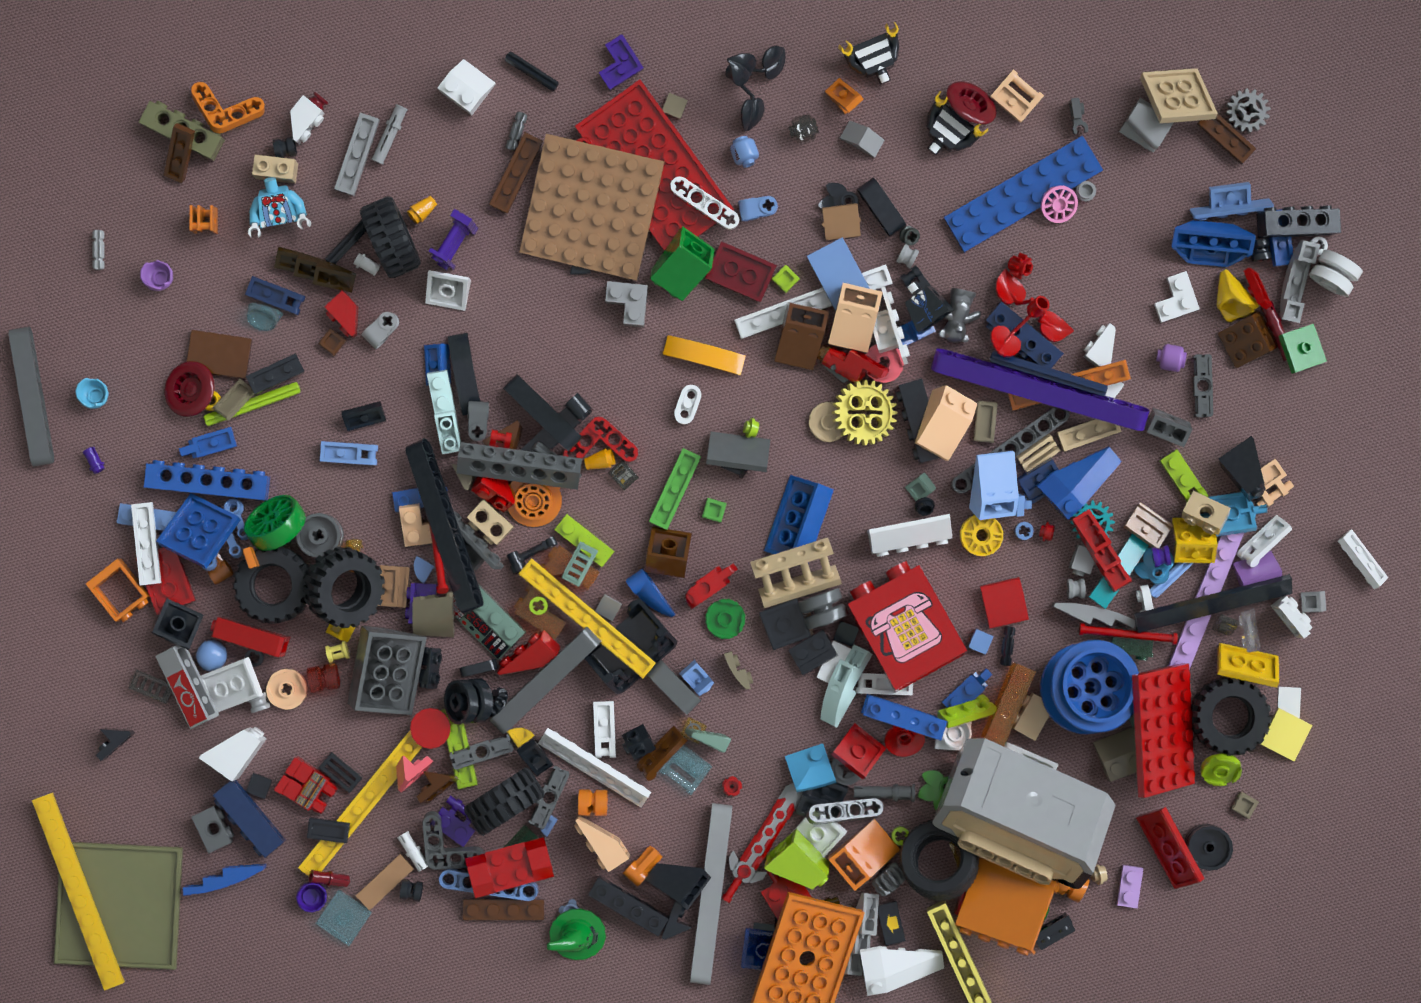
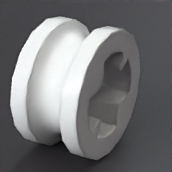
(1323, 243)

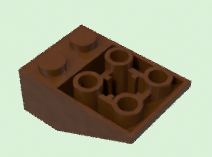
(801, 336)

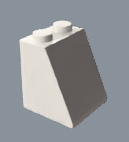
(235, 753)

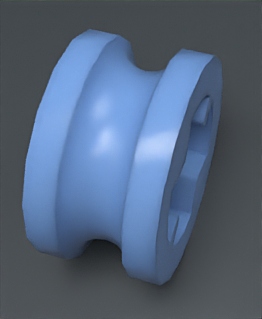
(1026, 525)

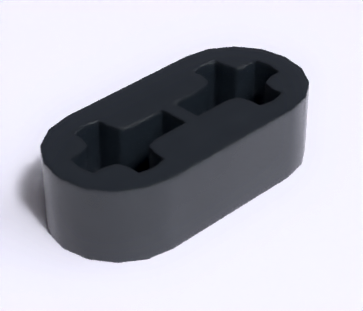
(478, 668)

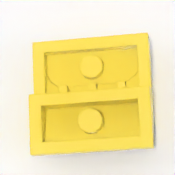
(1286, 734)

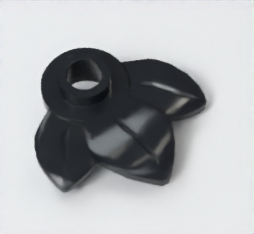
(837, 196)

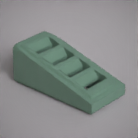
(571, 579)
(715, 740)

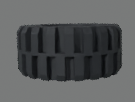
(390, 237)
(362, 602)
(263, 611)
(1257, 716)
(504, 801)

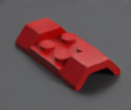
(509, 867)

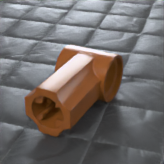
(221, 571)

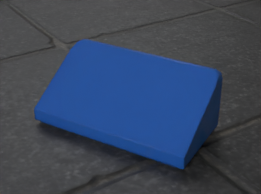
(437, 359)

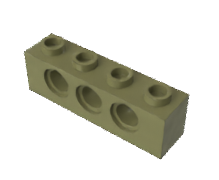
(155, 111)

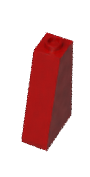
(250, 636)

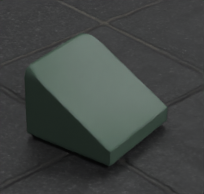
(920, 487)

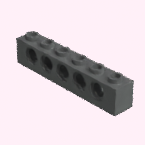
(519, 465)

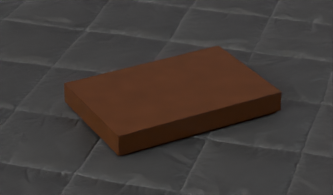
(220, 353)

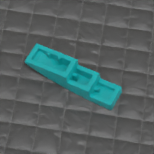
(1129, 555)

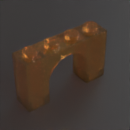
(557, 564)

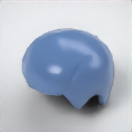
(211, 655)

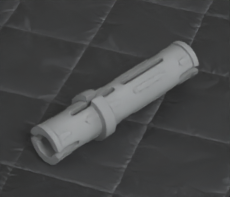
(389, 134)

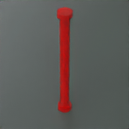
(442, 587)
(1128, 634)

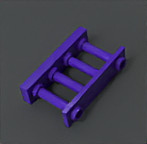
(462, 226)

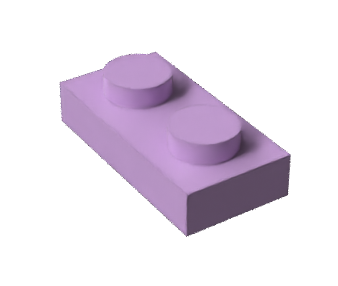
(1129, 886)

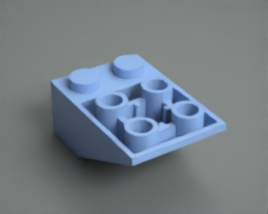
(994, 486)

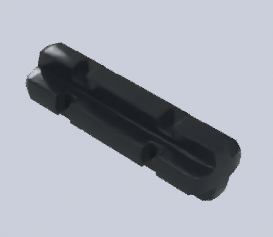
(1007, 646)

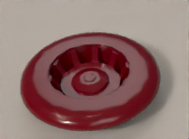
(971, 102)
(193, 390)

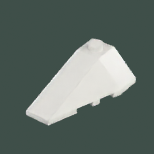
(891, 969)

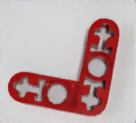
(596, 436)

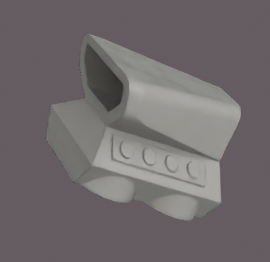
(1144, 126)

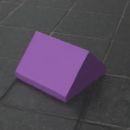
(1266, 569)

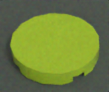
(1221, 769)

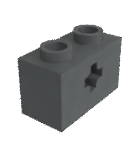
(1168, 427)

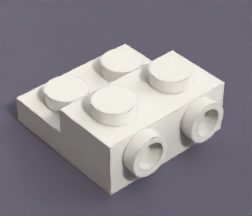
(1296, 622)

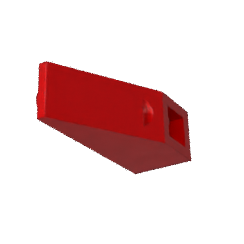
(535, 654)

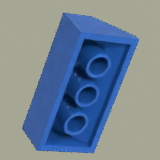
(798, 515)

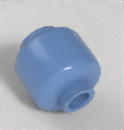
(744, 151)

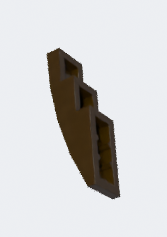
(316, 269)

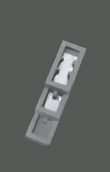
(1086, 614)
(869, 904)

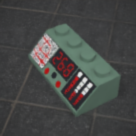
(491, 625)

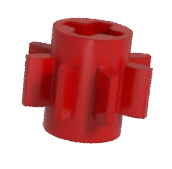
(1020, 265)

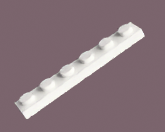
(594, 767)

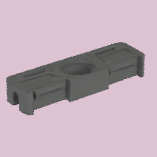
(1204, 399)
(468, 756)
(555, 785)

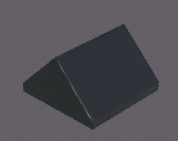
(177, 623)

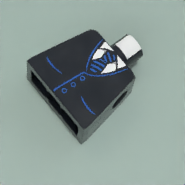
(926, 306)

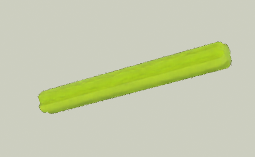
(257, 402)

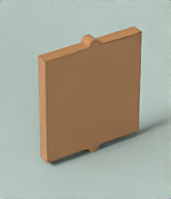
(841, 221)

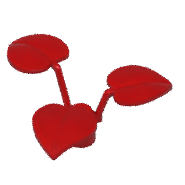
(1012, 291)

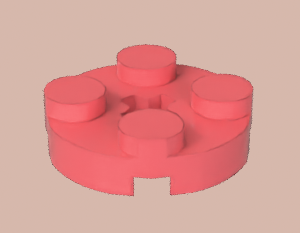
(895, 363)

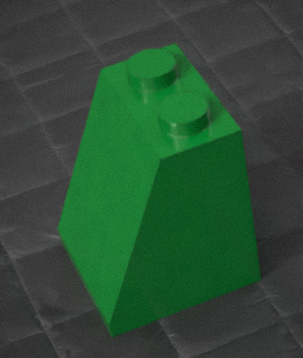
(683, 264)

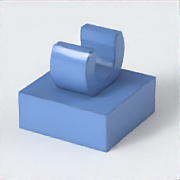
(1023, 504)

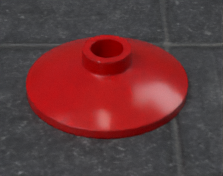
(903, 745)

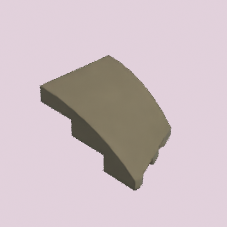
(433, 615)

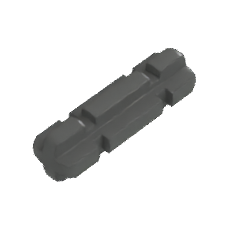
(516, 131)

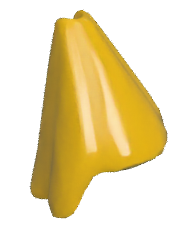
(1233, 298)

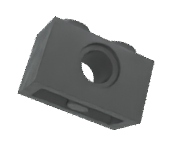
(213, 840)

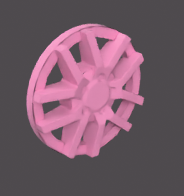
(1059, 204)

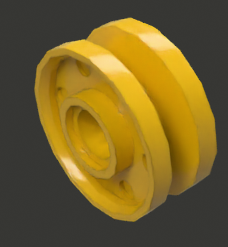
(993, 538)

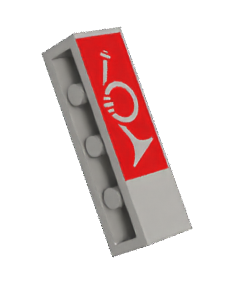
(187, 686)

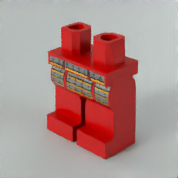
(313, 785)

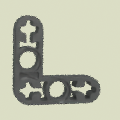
(439, 850)

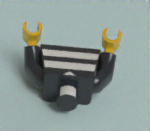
(874, 55)
(949, 129)

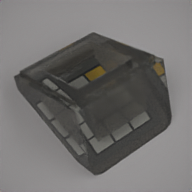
(623, 475)

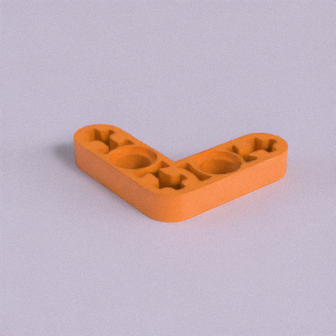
(219, 114)

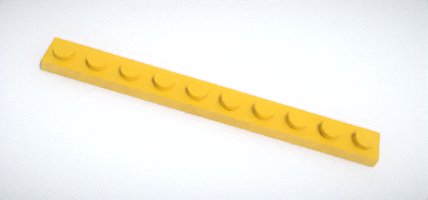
(362, 803)
(78, 891)

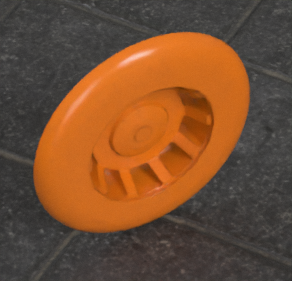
(533, 502)

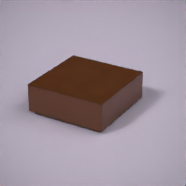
(332, 342)

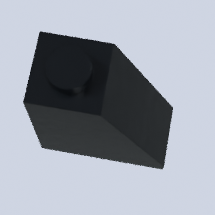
(1244, 469)
(678, 882)

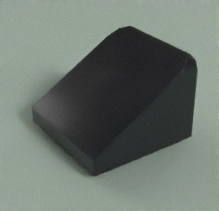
(846, 633)

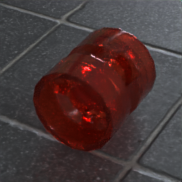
(324, 677)

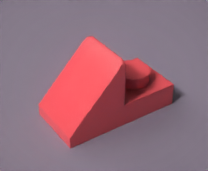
(408, 773)

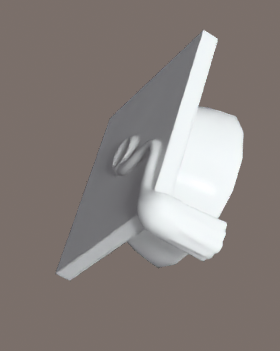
(954, 737)

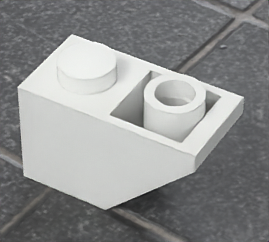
(303, 118)

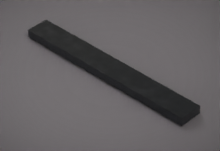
(1213, 603)

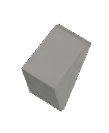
(862, 138)

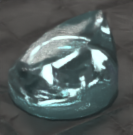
(263, 316)

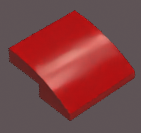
(1004, 602)

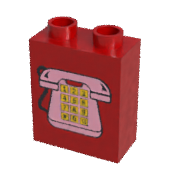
(905, 626)

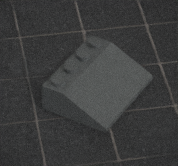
(386, 671)

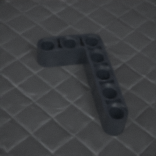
(575, 412)

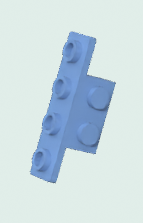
(1230, 200)

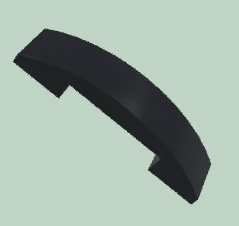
(463, 370)

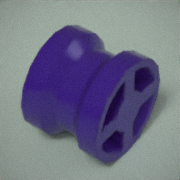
(1161, 556)

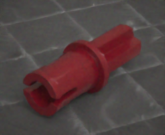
(329, 878)

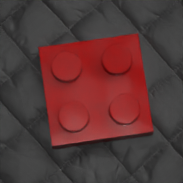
(858, 751)

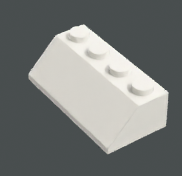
(909, 534)

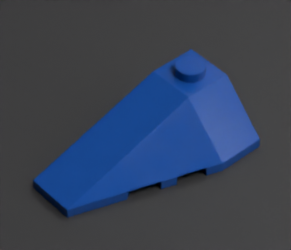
(1075, 484)

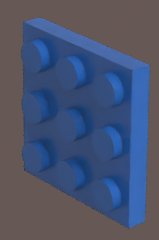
(198, 530)

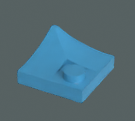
(810, 768)

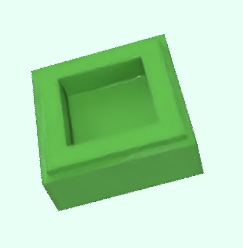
(714, 510)

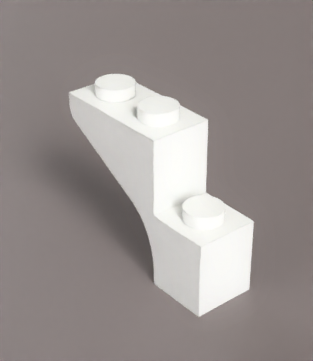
(1100, 354)

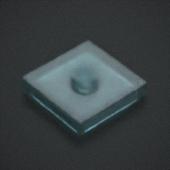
(344, 917)

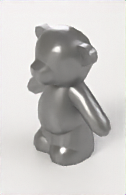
(955, 329)

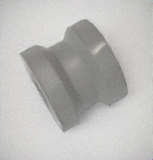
(907, 256)
(1076, 588)
(259, 703)

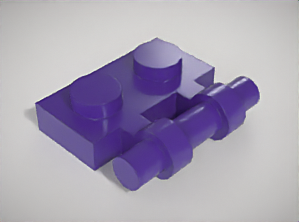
(453, 826)

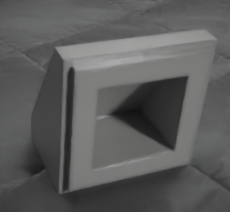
(1313, 601)
(608, 607)

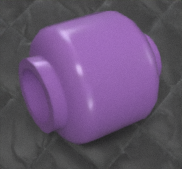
(1171, 357)

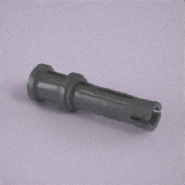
(881, 792)

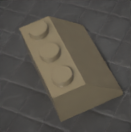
(1117, 754)

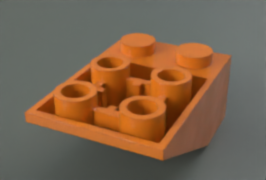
(863, 854)

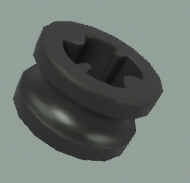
(913, 238)

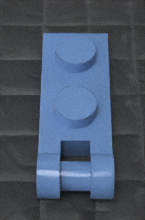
(347, 453)

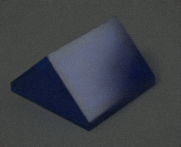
(755, 948)

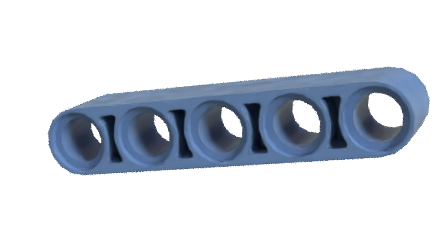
(459, 885)

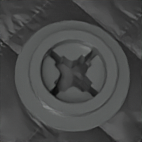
(848, 779)

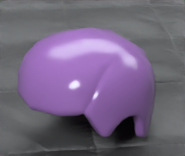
(156, 275)

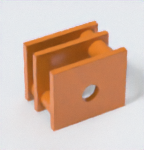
(198, 215)

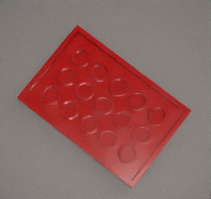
(1163, 729)

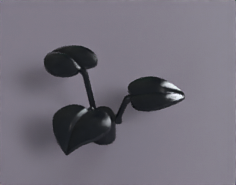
(740, 70)

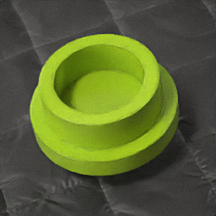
(751, 428)

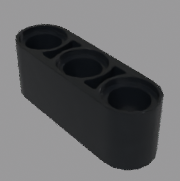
(881, 207)

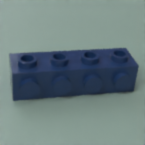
(1033, 344)
(249, 817)

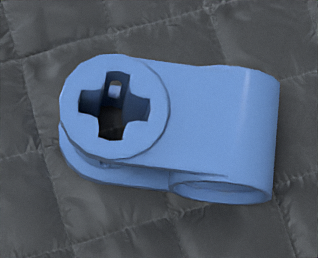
(753, 208)

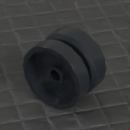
(468, 701)
(1219, 851)

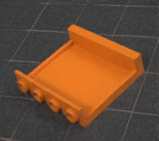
(1005, 907)

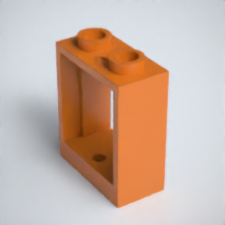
(107, 573)

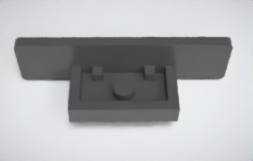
(477, 548)

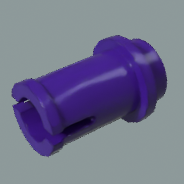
(93, 460)

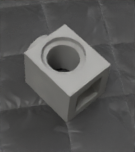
(1081, 561)

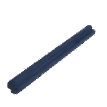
(1049, 374)

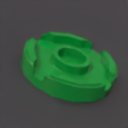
(725, 618)

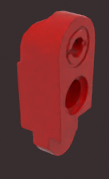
(709, 585)

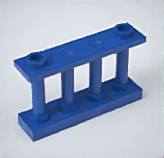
(903, 717)

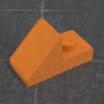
(843, 96)

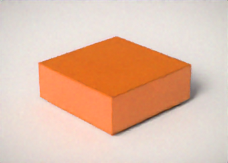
(250, 557)

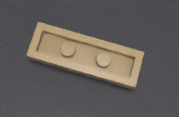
(1086, 433)

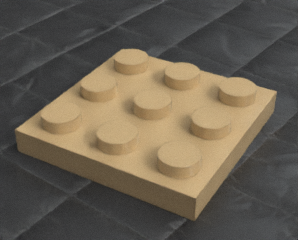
(1178, 95)

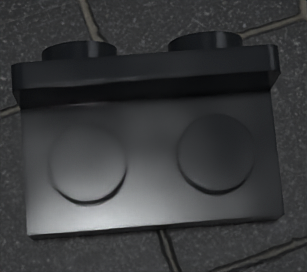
(1054, 931)

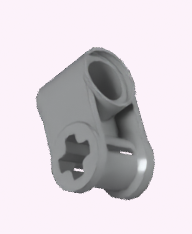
(378, 332)

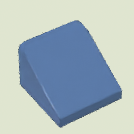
(980, 641)

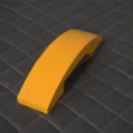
(704, 354)

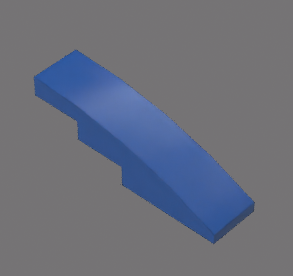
(230, 876)

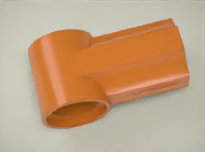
(639, 869)

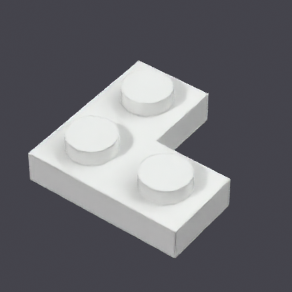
(1182, 300)

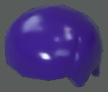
(311, 897)

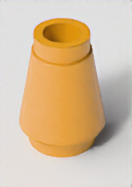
(420, 210)
(599, 460)

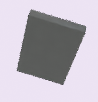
(738, 451)

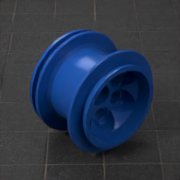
(1058, 677)

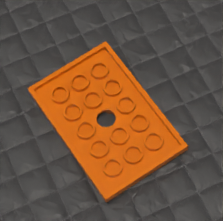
(815, 927)

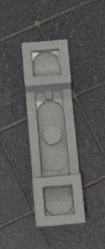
(1295, 280)

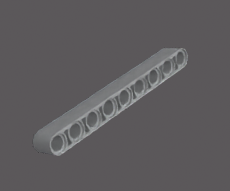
(711, 894)

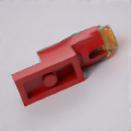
(850, 366)

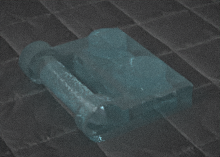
(690, 763)

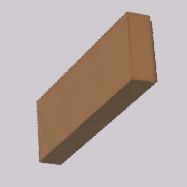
(385, 881)

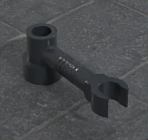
(518, 560)

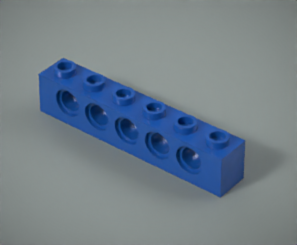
(155, 480)

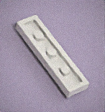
(146, 543)

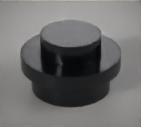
(924, 506)

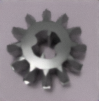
(888, 879)

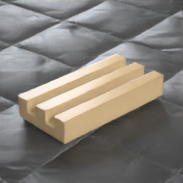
(1040, 455)

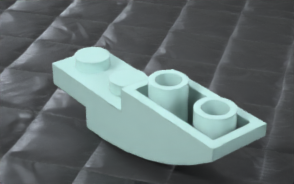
(444, 411)
(841, 685)

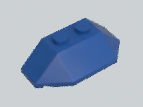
(1212, 243)

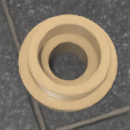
(1099, 875)

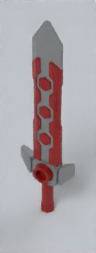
(762, 842)

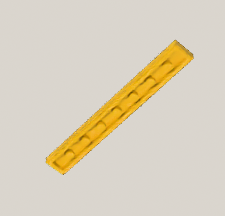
(587, 617)

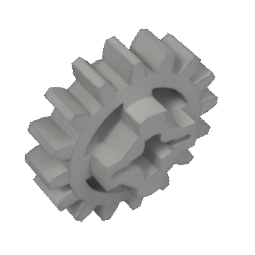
(1238, 108)

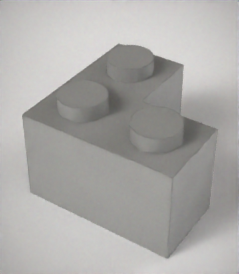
(633, 297)

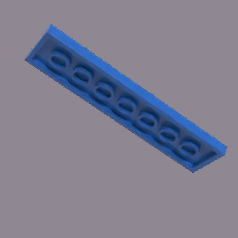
(1022, 194)

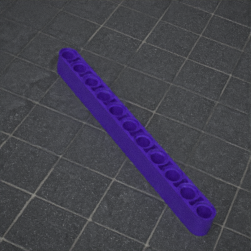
(1039, 389)

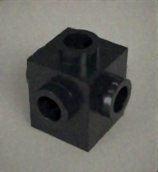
(638, 742)

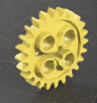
(864, 394)

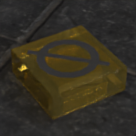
(693, 724)

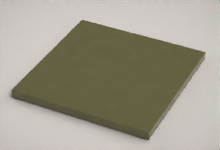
(137, 902)

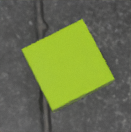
(785, 278)

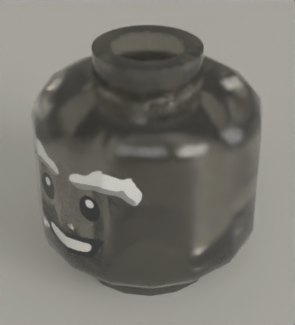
(803, 128)

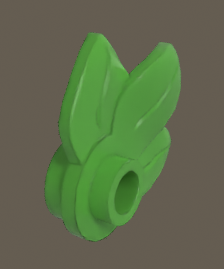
(933, 788)

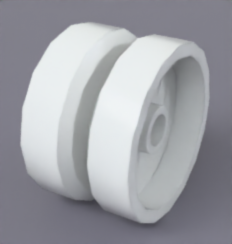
(1335, 273)

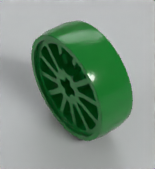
(274, 522)

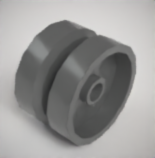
(330, 528)
(823, 609)

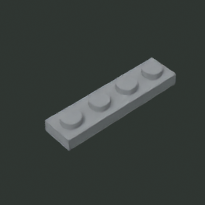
(357, 154)

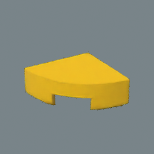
(520, 735)

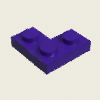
(625, 63)

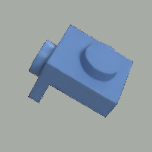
(697, 678)

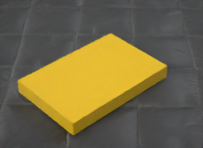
(1248, 666)

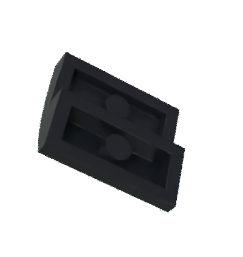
(827, 794)

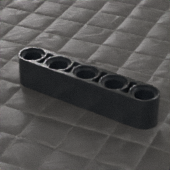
(542, 412)

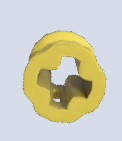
(341, 647)

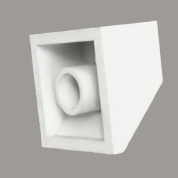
(466, 86)

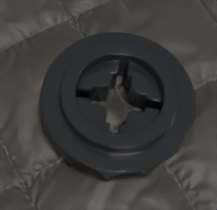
(499, 700)

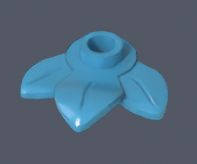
(1147, 570)

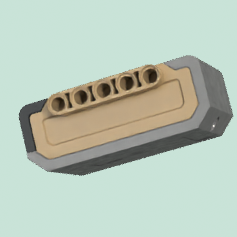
(1024, 814)

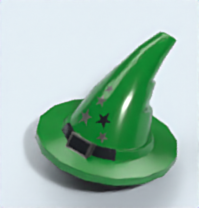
(577, 934)

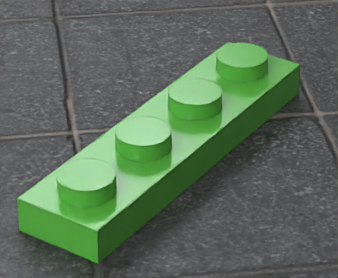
(675, 489)

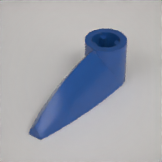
(648, 592)

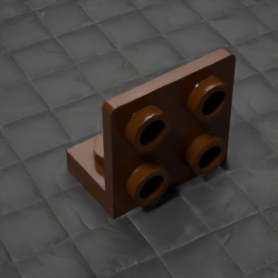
(1247, 340)

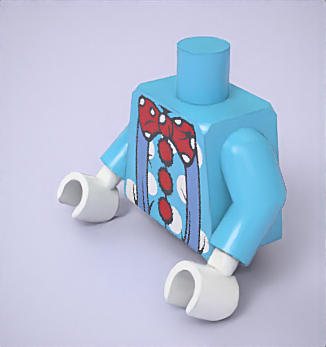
(275, 207)

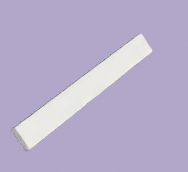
(818, 299)

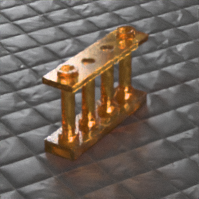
(1008, 703)

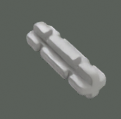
(98, 249)

